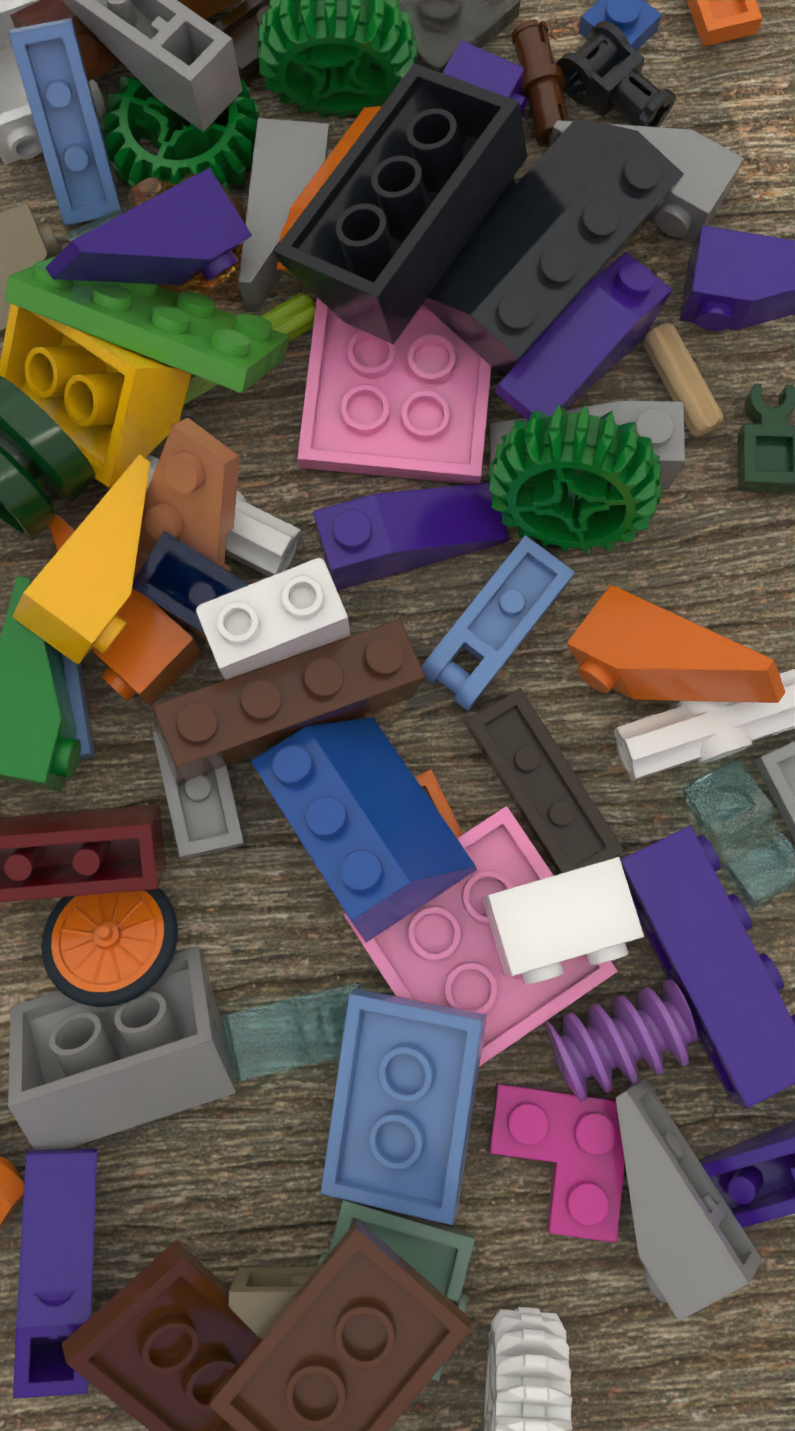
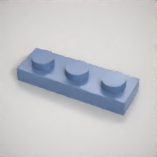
(66, 120)

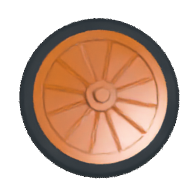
(109, 945)

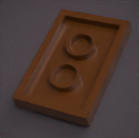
(163, 1344)
(345, 1346)

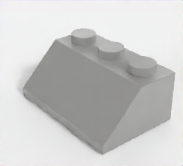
(116, 1067)

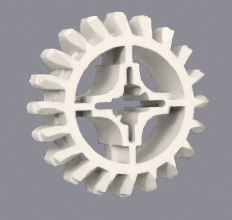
(527, 1373)

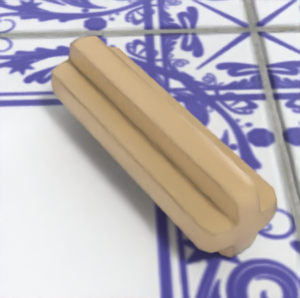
(683, 379)

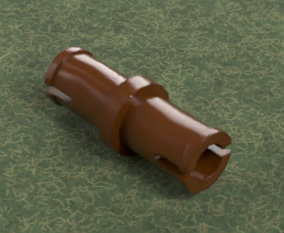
(541, 79)

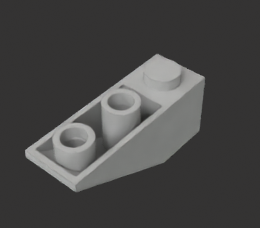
(706, 179)

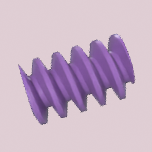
(626, 1038)

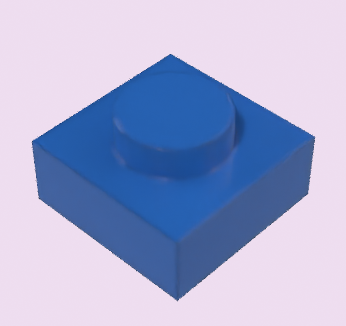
(632, 17)

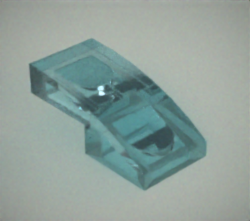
(742, 832)
(287, 1033)

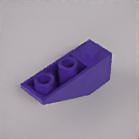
(54, 1269)

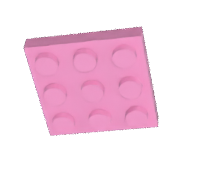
(397, 406)
(450, 955)

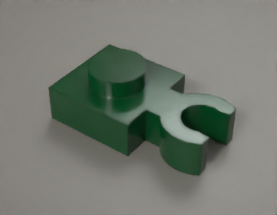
(768, 445)

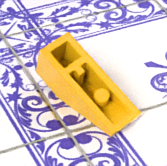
(91, 576)

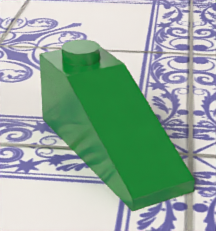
(35, 707)

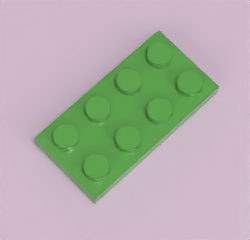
(157, 323)

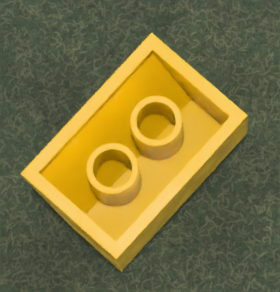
(93, 389)

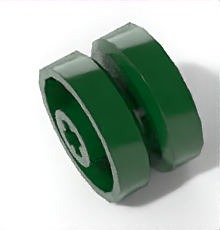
(33, 453)

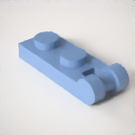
(498, 620)

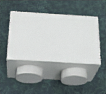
(563, 919)

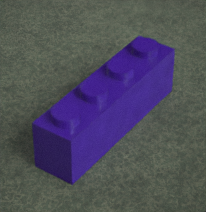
(711, 958)

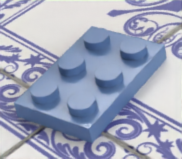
(403, 1105)

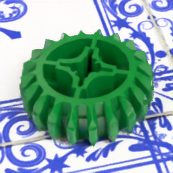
(335, 53)
(181, 145)
(575, 480)

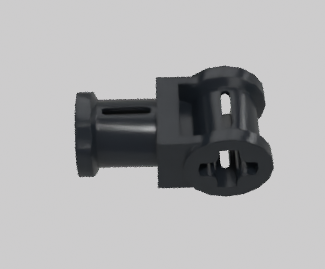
(614, 78)

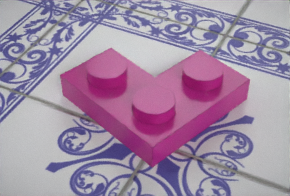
(581, 1143)

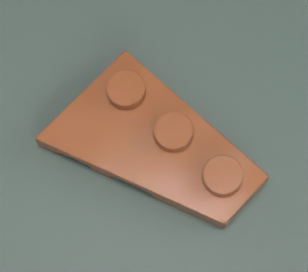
(191, 496)

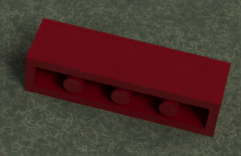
(81, 853)

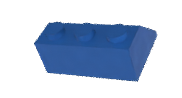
(363, 821)

